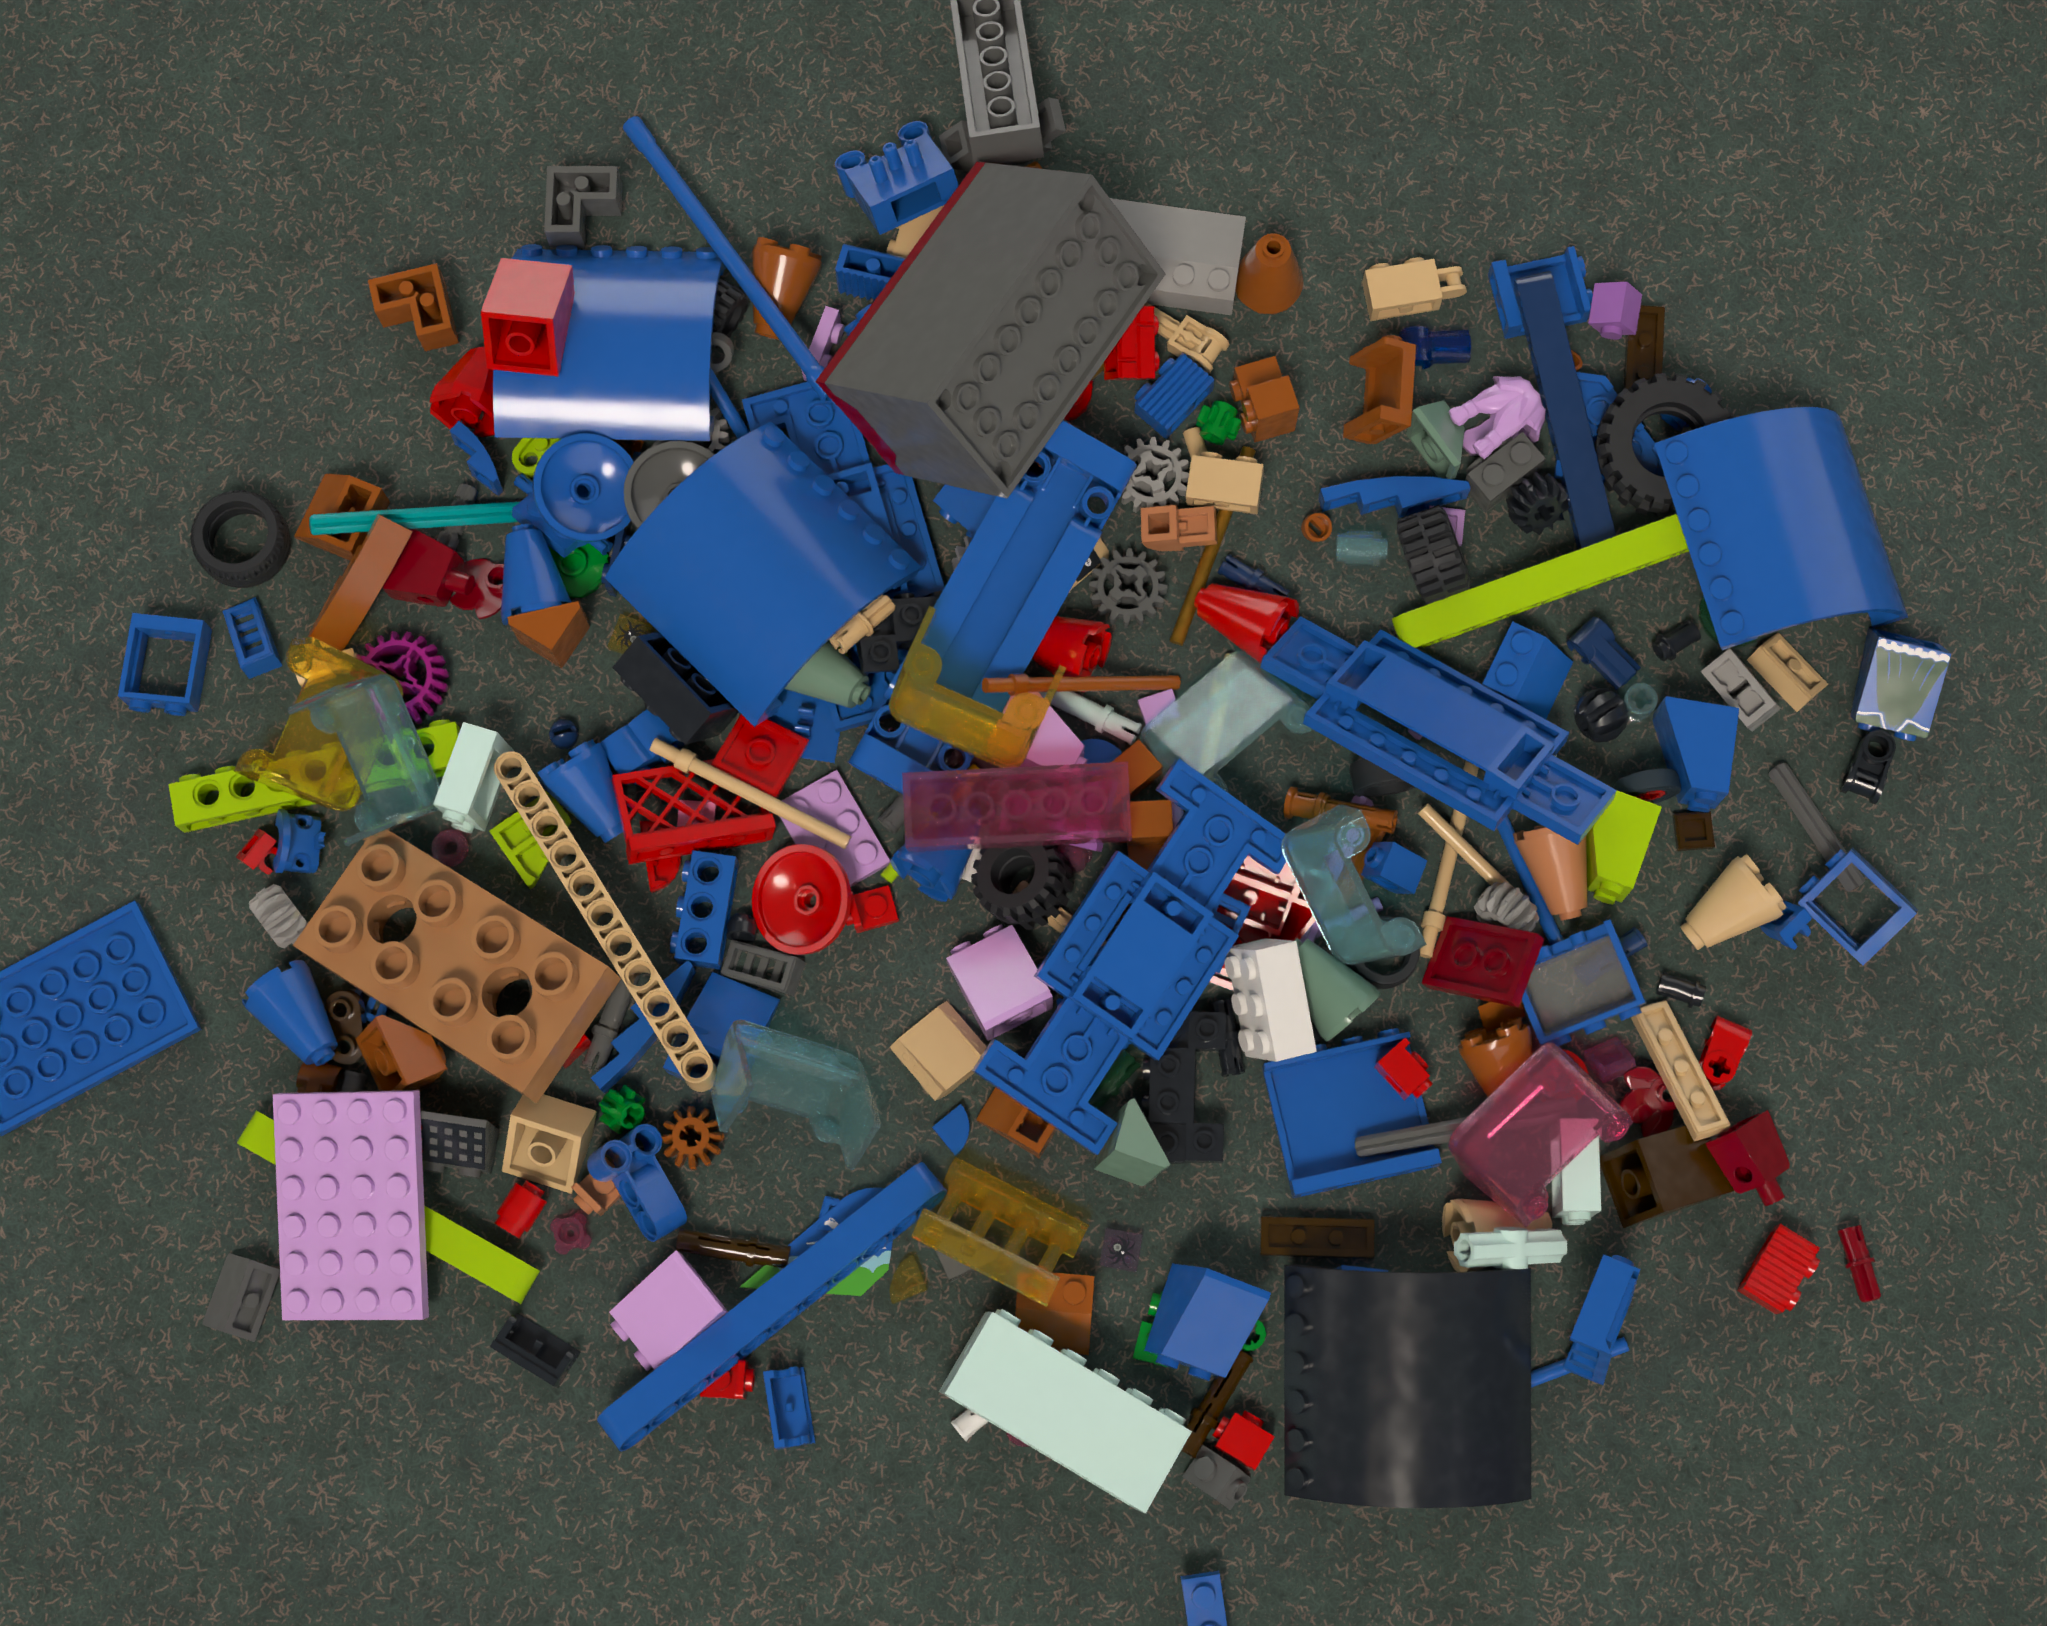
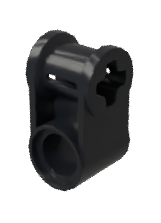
(1867, 773)

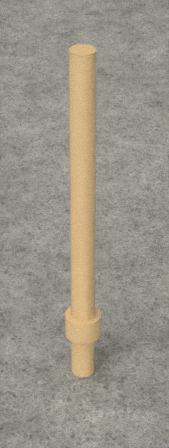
(686, 761)
(1433, 919)

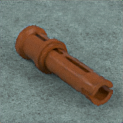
(1311, 805)

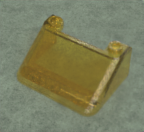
(306, 758)

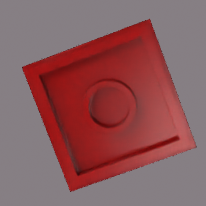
(761, 754)

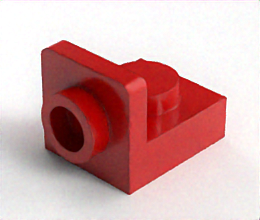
(872, 909)
(733, 1383)

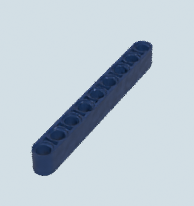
(1564, 408)

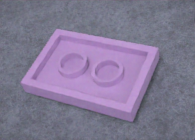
(834, 805)

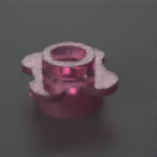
(562, 1226)

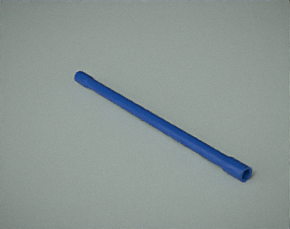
(646, 144)

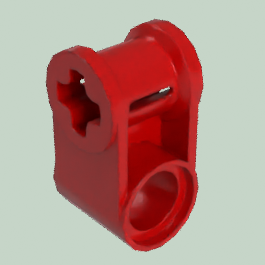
(1725, 1050)

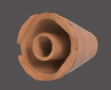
(1556, 868)

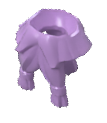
(1512, 409)

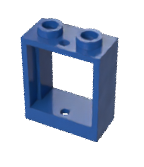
(164, 627)
(1892, 925)

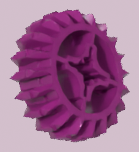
(407, 666)

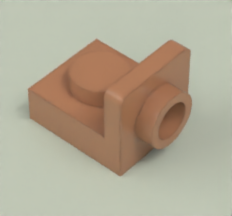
(595, 1194)

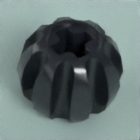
(1601, 715)

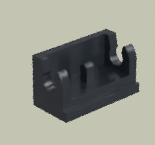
(535, 1349)

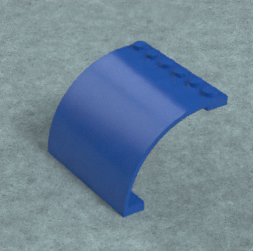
(631, 350)
(1778, 523)
(756, 567)

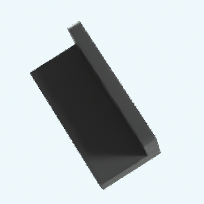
(241, 1297)

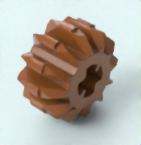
(682, 1147)

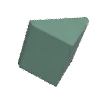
(1132, 1148)

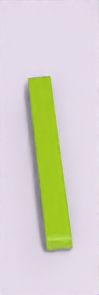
(1542, 583)
(443, 1236)

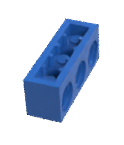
(713, 927)

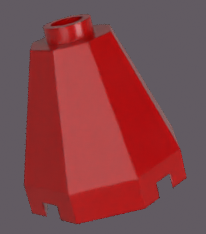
(465, 393)

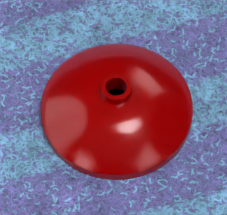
(784, 895)

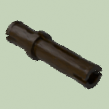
(731, 1248)
(1206, 1415)

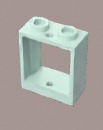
(470, 782)
(1578, 1188)

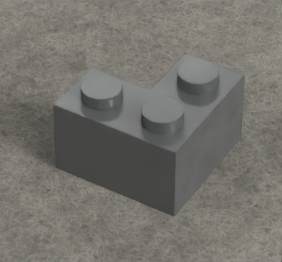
(574, 195)

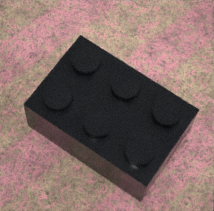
(674, 689)

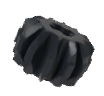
(1537, 503)

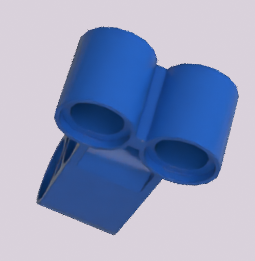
(640, 1181)

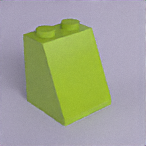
(1618, 846)

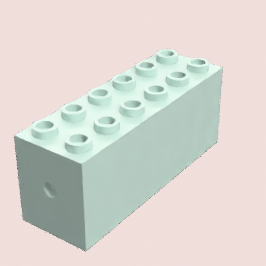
(1066, 1409)

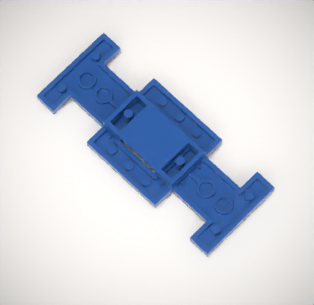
(886, 497)
(1149, 965)

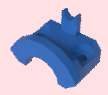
(298, 843)

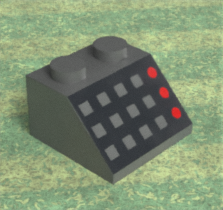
(457, 1144)

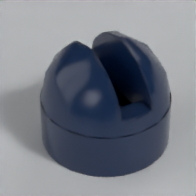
(563, 740)

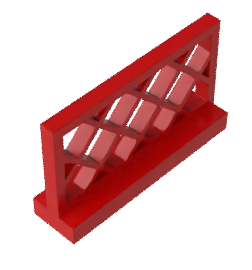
(681, 840)

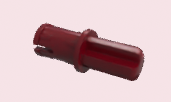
(1860, 1263)

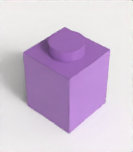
(1615, 309)

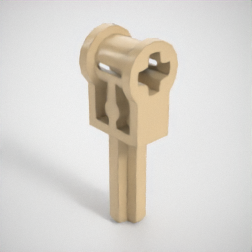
(1191, 338)

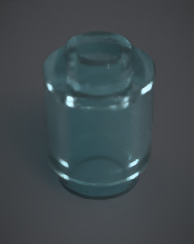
(1361, 547)

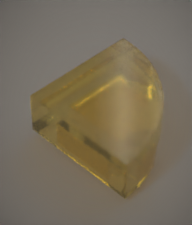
(906, 1281)

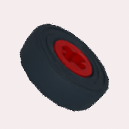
(1651, 785)

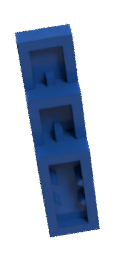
(1405, 492)
(640, 1036)

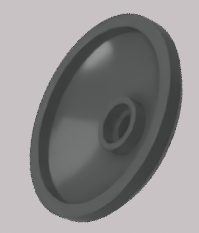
(658, 474)

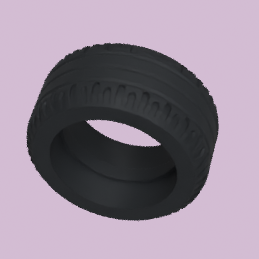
(260, 567)

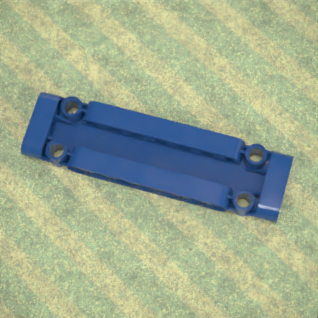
(1006, 591)

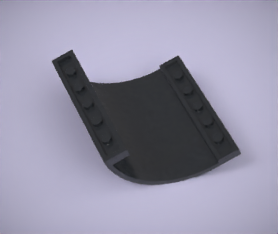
(1407, 1387)

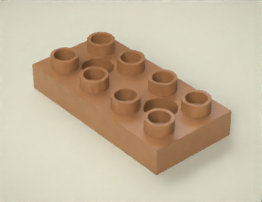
(458, 963)

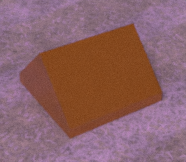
(551, 630)

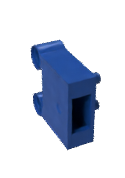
(902, 181)

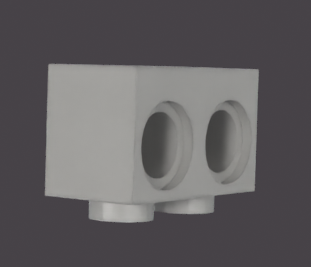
(1741, 689)

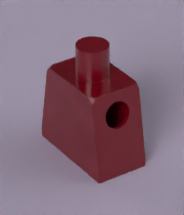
(427, 573)
(1752, 1157)

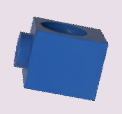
(1393, 867)

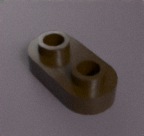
(347, 1026)

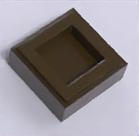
(1693, 831)

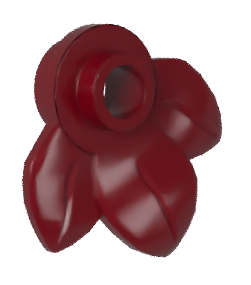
(486, 594)
(1645, 1101)

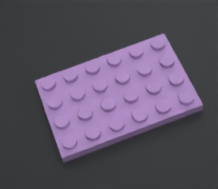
(350, 1205)

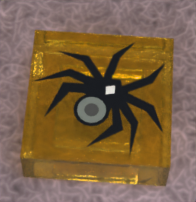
(626, 632)

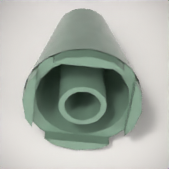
(831, 678)
(1332, 990)

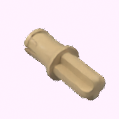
(862, 623)

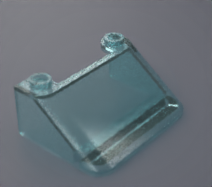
(1223, 716)

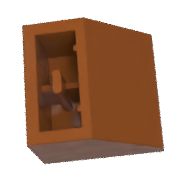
(341, 495)
(1016, 1123)

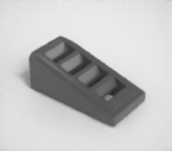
(790, 978)

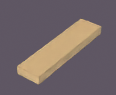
(1680, 1071)

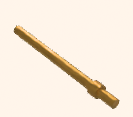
(1203, 571)

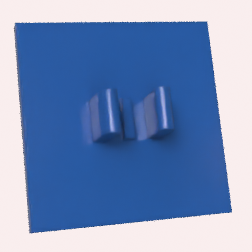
(810, 719)

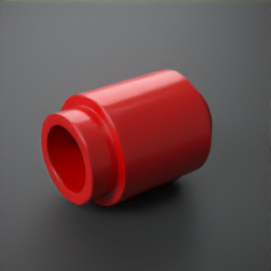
(520, 1208)

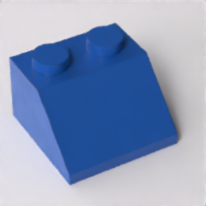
(1528, 670)

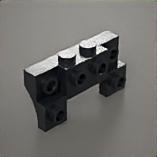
(894, 633)
(1173, 1092)

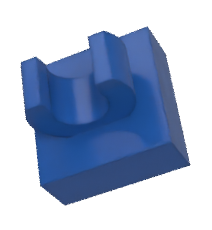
(1788, 925)

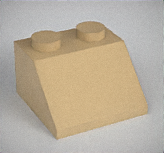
(548, 1141)

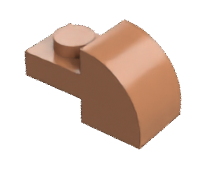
(1174, 528)

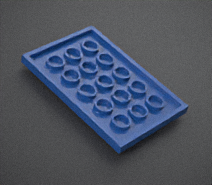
(85, 1014)

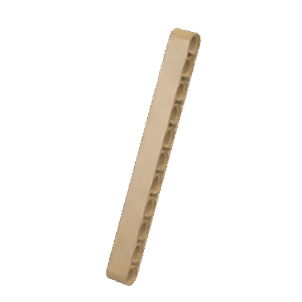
(610, 935)

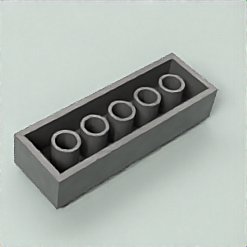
(996, 81)

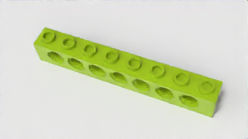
(191, 790)

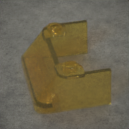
(959, 719)

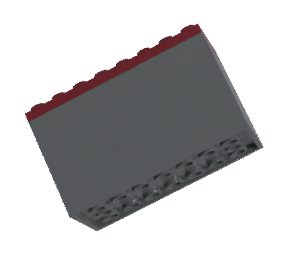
(992, 327)

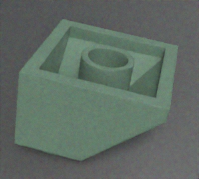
(1437, 438)

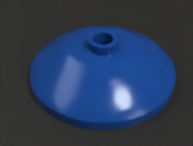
(589, 462)

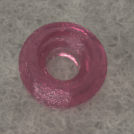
(450, 836)

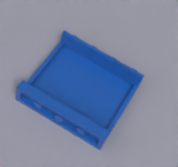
(1329, 1101)

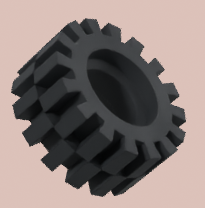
(729, 308)

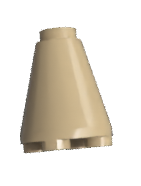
(1733, 905)

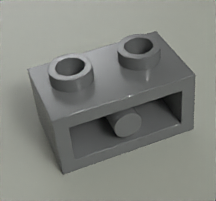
(1495, 476)

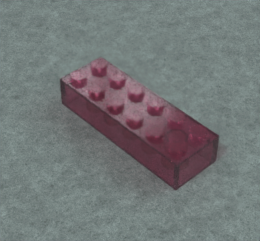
(1016, 807)

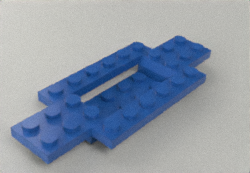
(1450, 711)

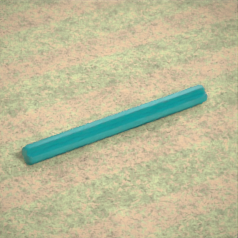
(414, 517)

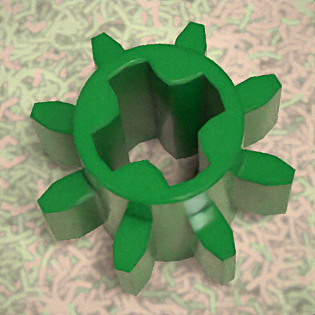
(1218, 422)
(622, 1109)

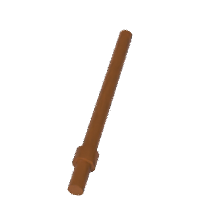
(1021, 683)

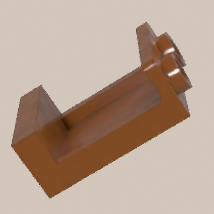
(1387, 390)

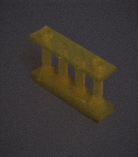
(1014, 1208)

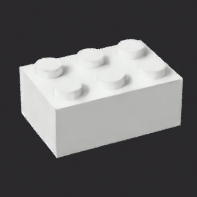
(1270, 999)

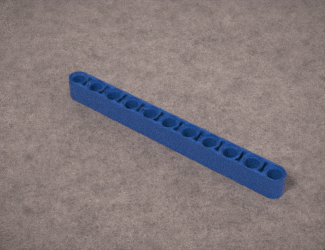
(771, 1307)

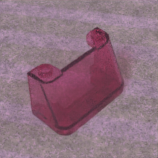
(1534, 1131)

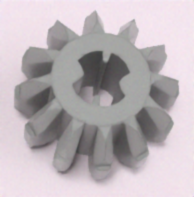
(1506, 907)
(278, 915)

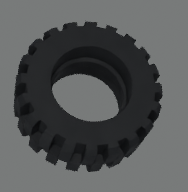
(1616, 431)

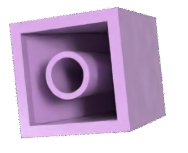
(1054, 742)
(999, 981)
(666, 1311)

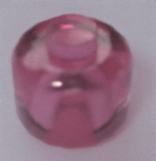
(1076, 856)

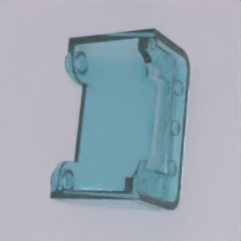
(1335, 894)

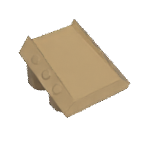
(940, 1051)

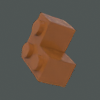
(417, 297)
(1265, 398)
(1149, 829)

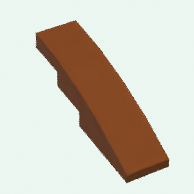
(360, 583)

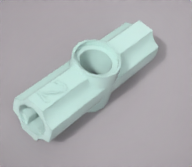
(1510, 1247)

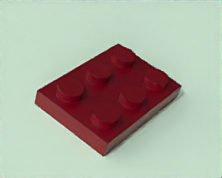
(1483, 961)

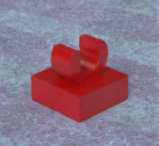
(256, 850)

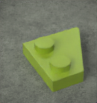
(521, 846)

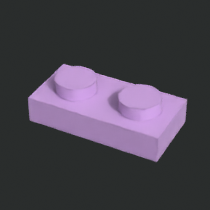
(828, 332)

